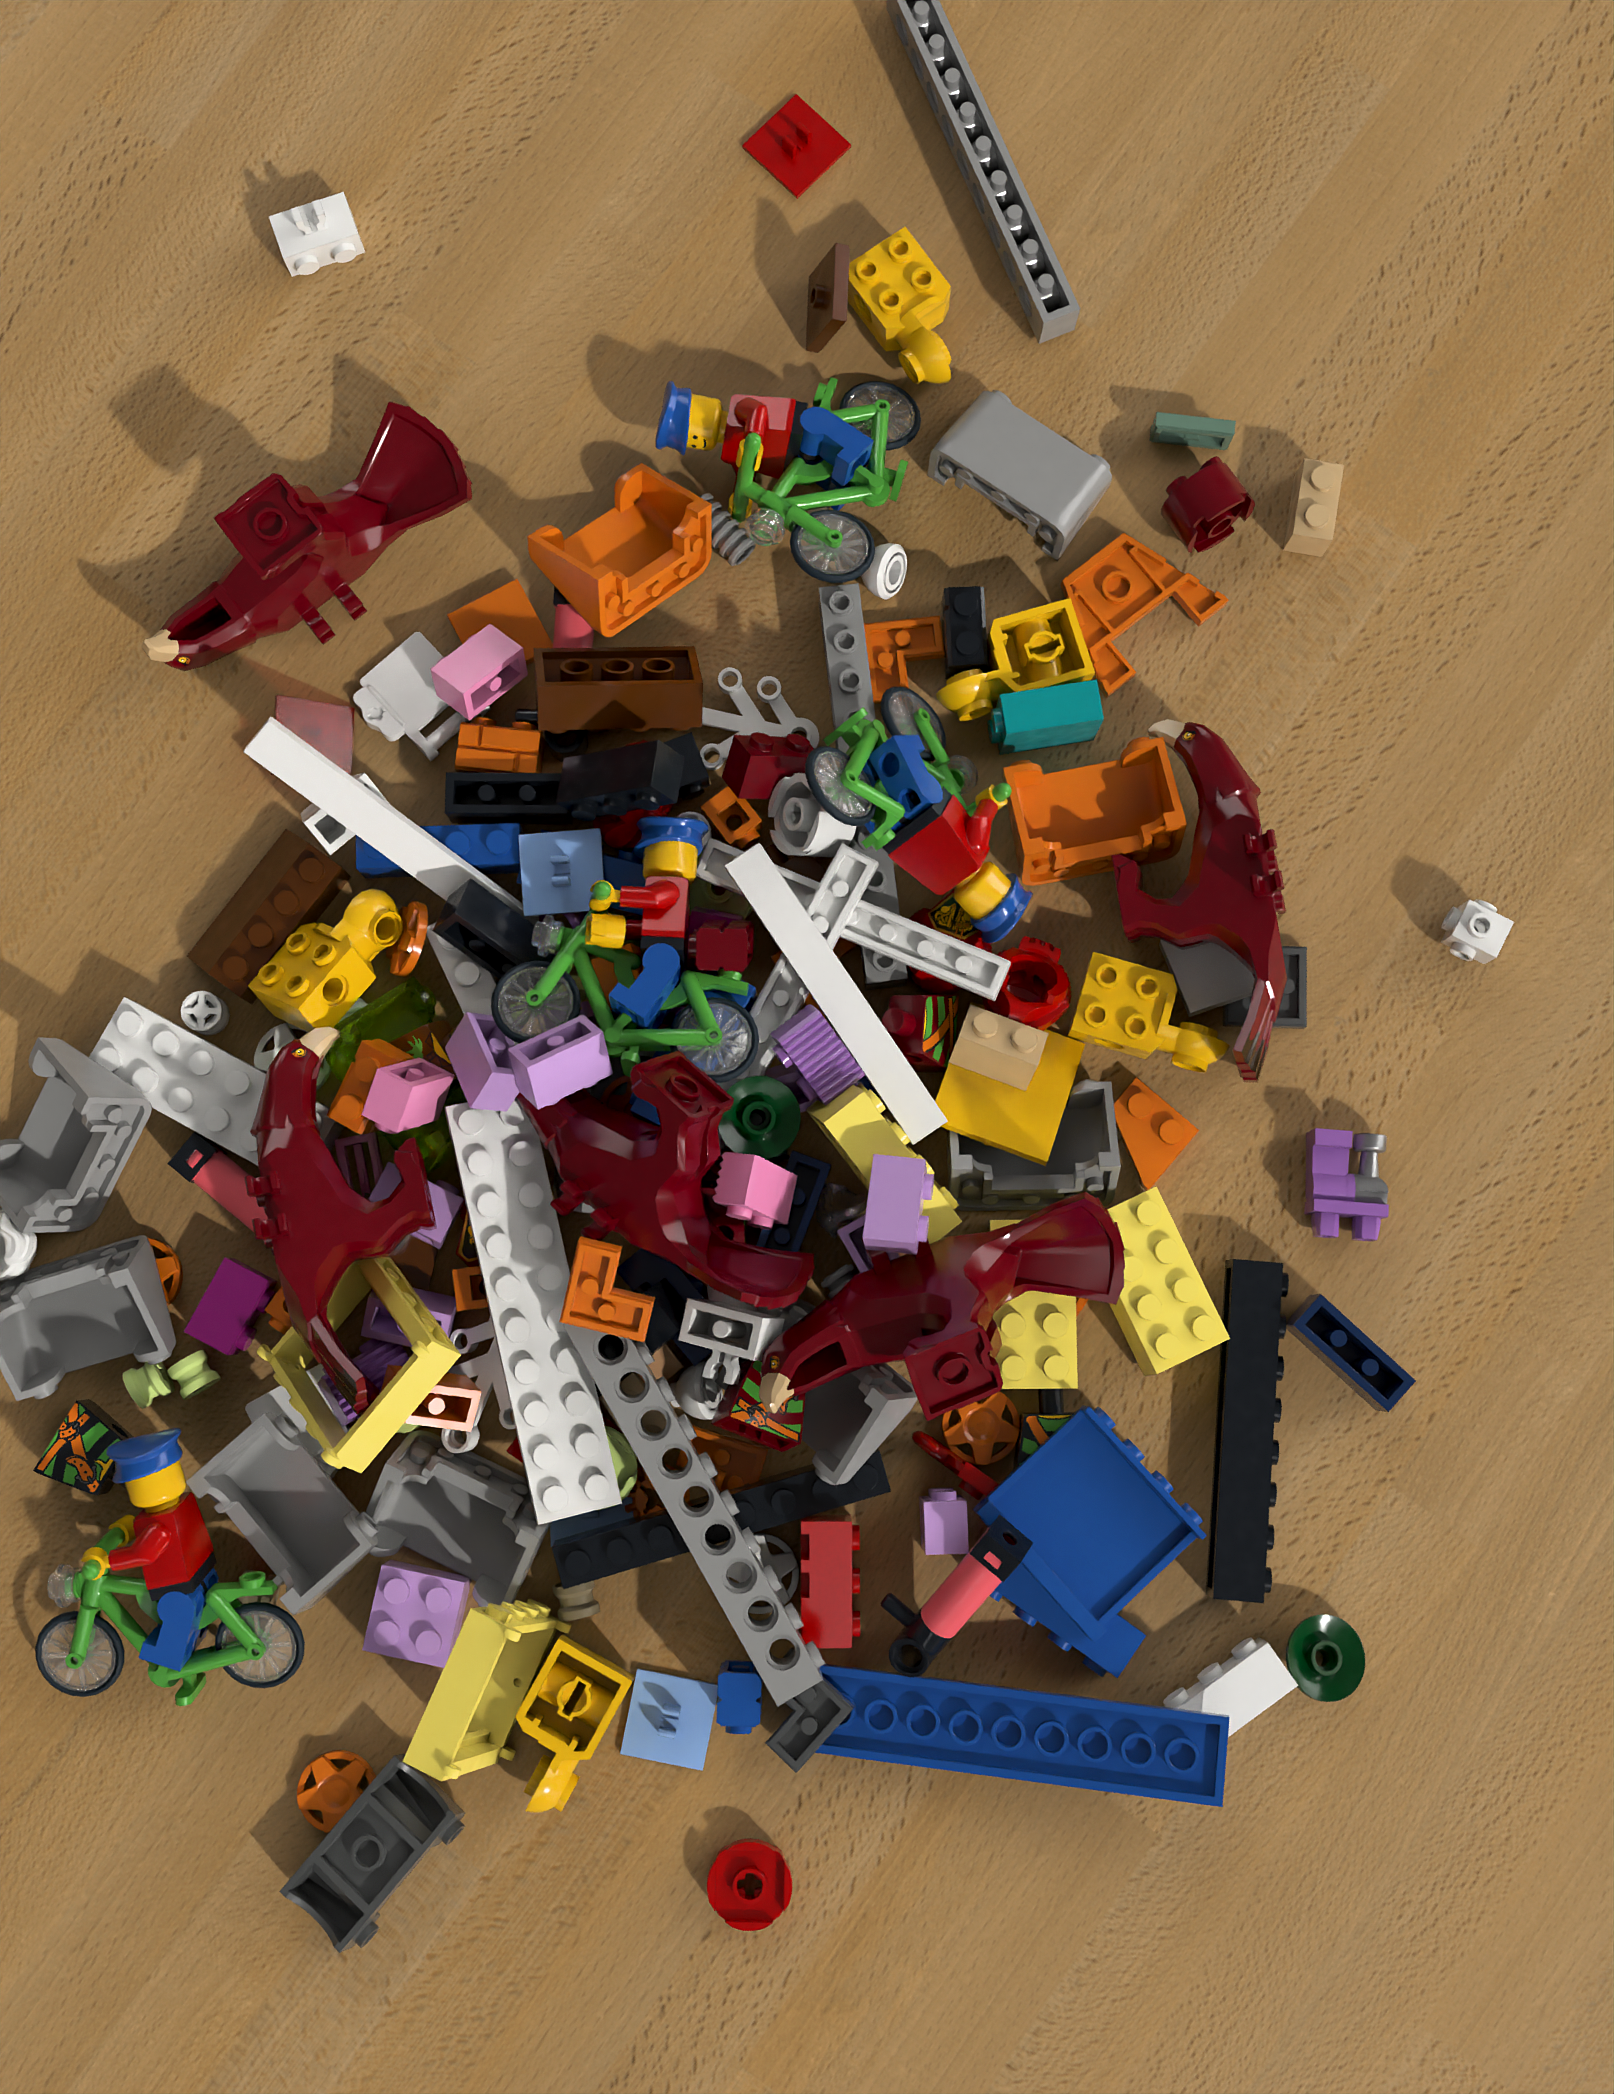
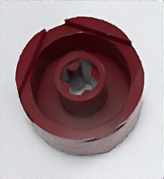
(1206, 505)

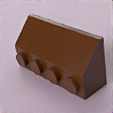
(617, 688)
(280, 895)

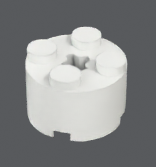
(802, 821)

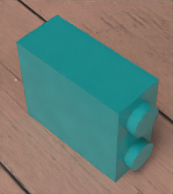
(1046, 717)

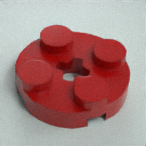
(768, 1901)

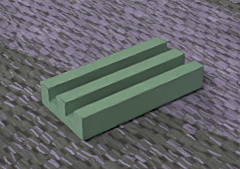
(1192, 431)

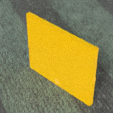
(1006, 1115)

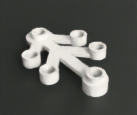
(751, 719)
(489, 1374)

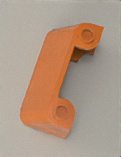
(631, 554)
(1081, 816)

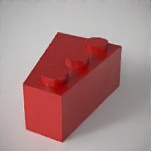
(829, 1580)

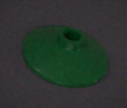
(780, 1120)
(1341, 1652)

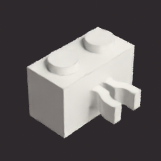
(317, 234)
(729, 1333)

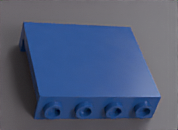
(1093, 1519)

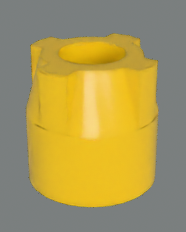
(605, 930)

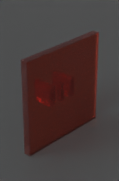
(320, 725)

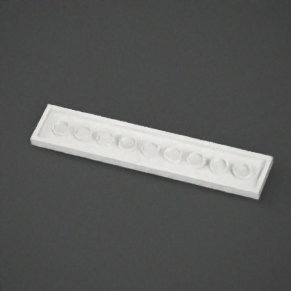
(525, 1291)

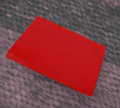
(796, 146)

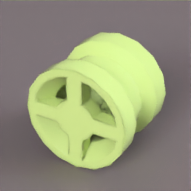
(193, 1374)
(148, 1383)

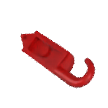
(973, 1480)

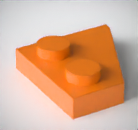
(1150, 1131)

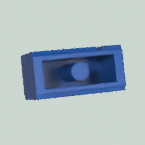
(739, 1696)

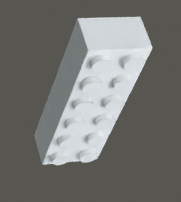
(190, 1078)

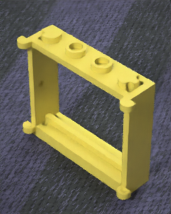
(403, 1394)
(482, 1689)

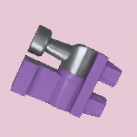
(1335, 1192)

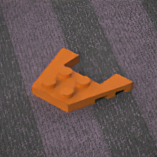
(1118, 591)

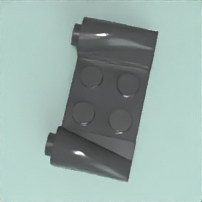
(373, 1852)

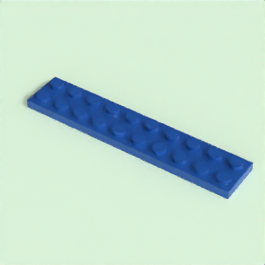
(1030, 1735)

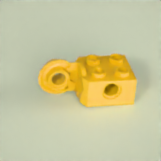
(901, 301)
(1024, 653)
(326, 967)
(1130, 1011)
(569, 1715)

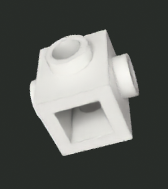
(1475, 931)

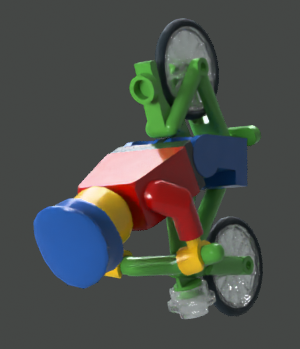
(802, 448)
(918, 806)
(709, 1031)
(180, 1592)

